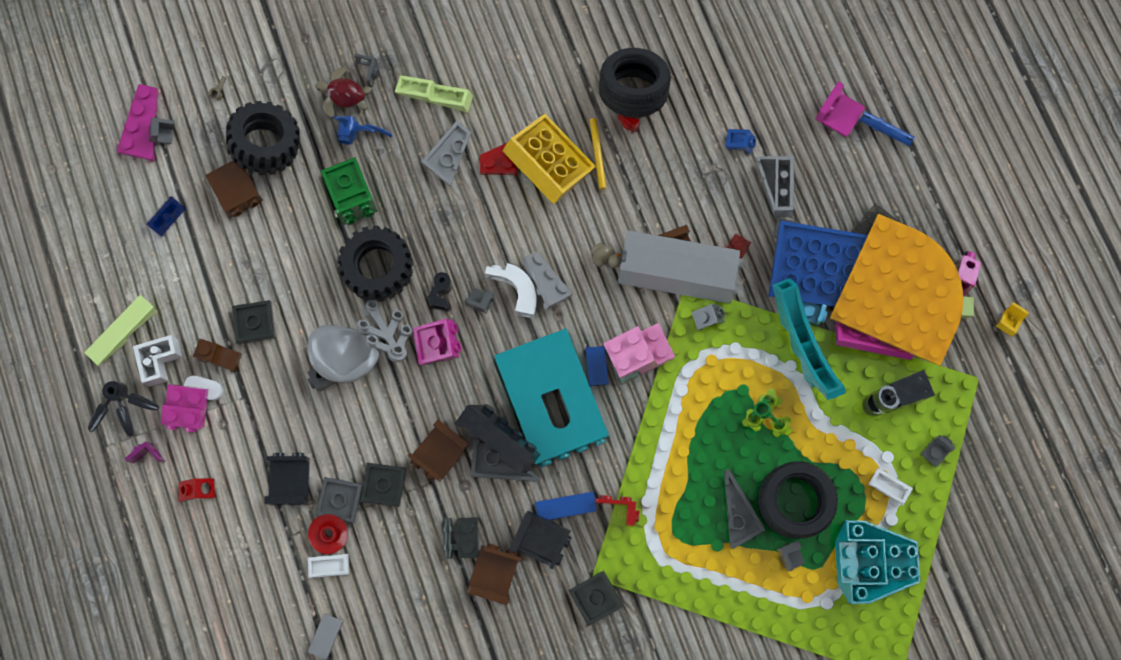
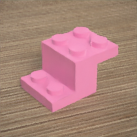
(639, 350)

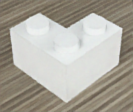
(152, 356)

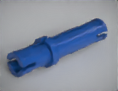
(886, 128)

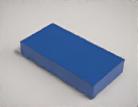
(597, 366)

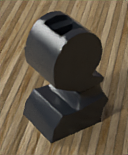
(442, 286)

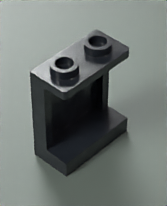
(541, 539)

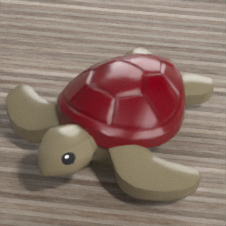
(342, 92)

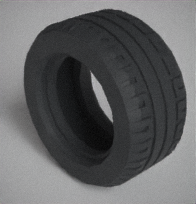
(634, 101)
(823, 488)

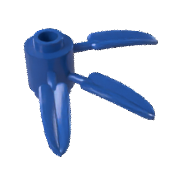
(348, 128)

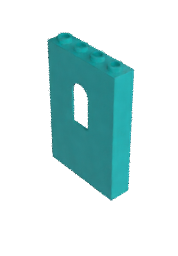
(542, 368)

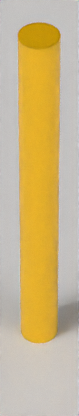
(597, 153)

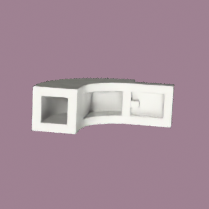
(525, 288)

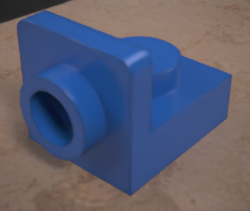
(740, 140)

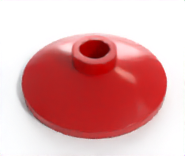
(321, 541)

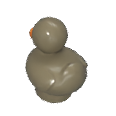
(604, 254)

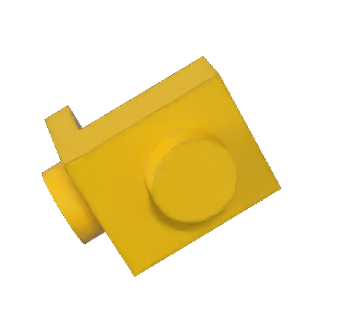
(1012, 319)

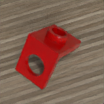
(191, 489)

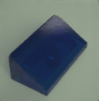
(165, 216)

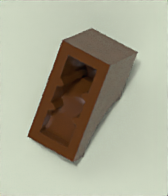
(217, 355)

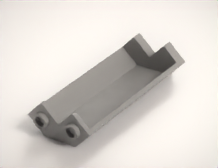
(679, 267)

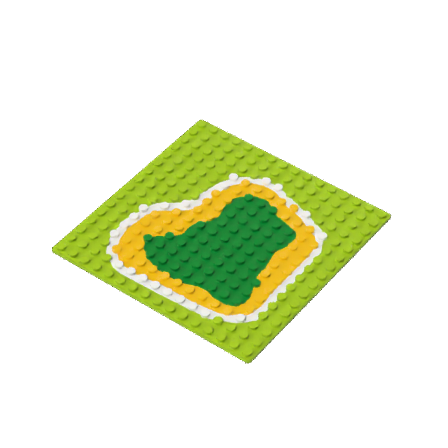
(697, 433)

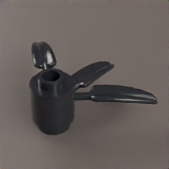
(121, 393)

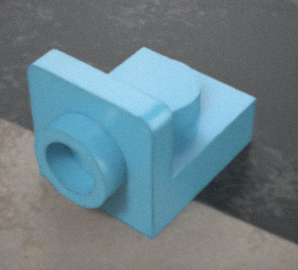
(815, 313)

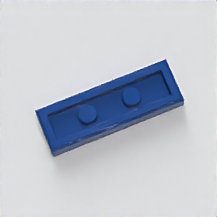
(566, 506)

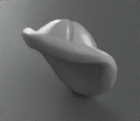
(341, 353)

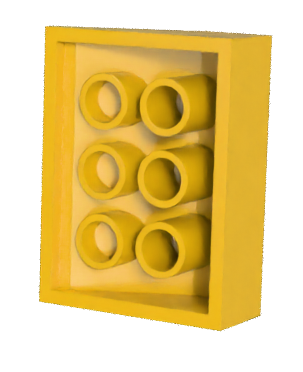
(548, 158)

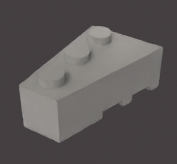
(778, 183)

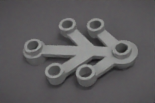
(371, 310)

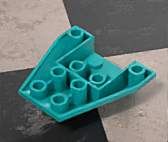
(874, 562)

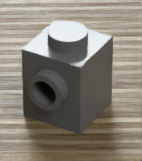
(317, 381)

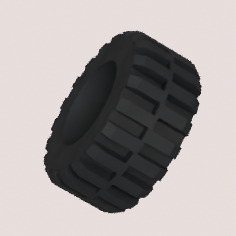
(269, 118)
(363, 243)

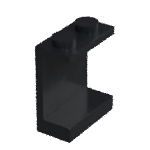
(288, 479)

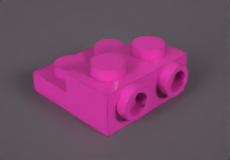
(436, 342)
(184, 408)

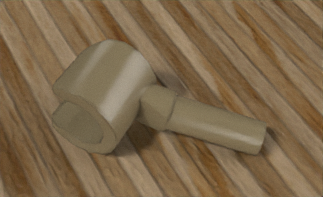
(218, 89)

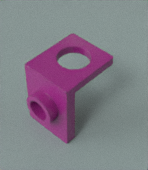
(141, 449)

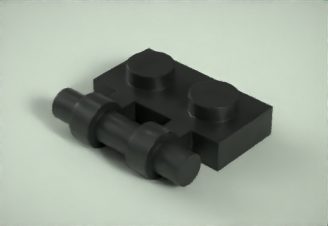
(467, 538)

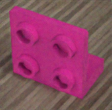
(840, 111)

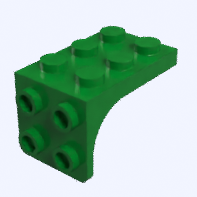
(349, 191)

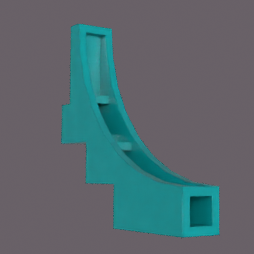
(803, 342)

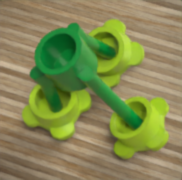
(763, 410)

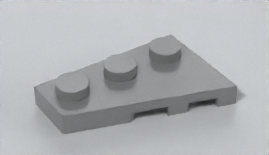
(447, 153)
(548, 283)

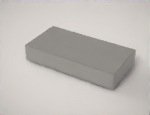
(325, 636)

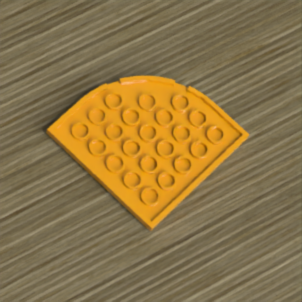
(903, 292)

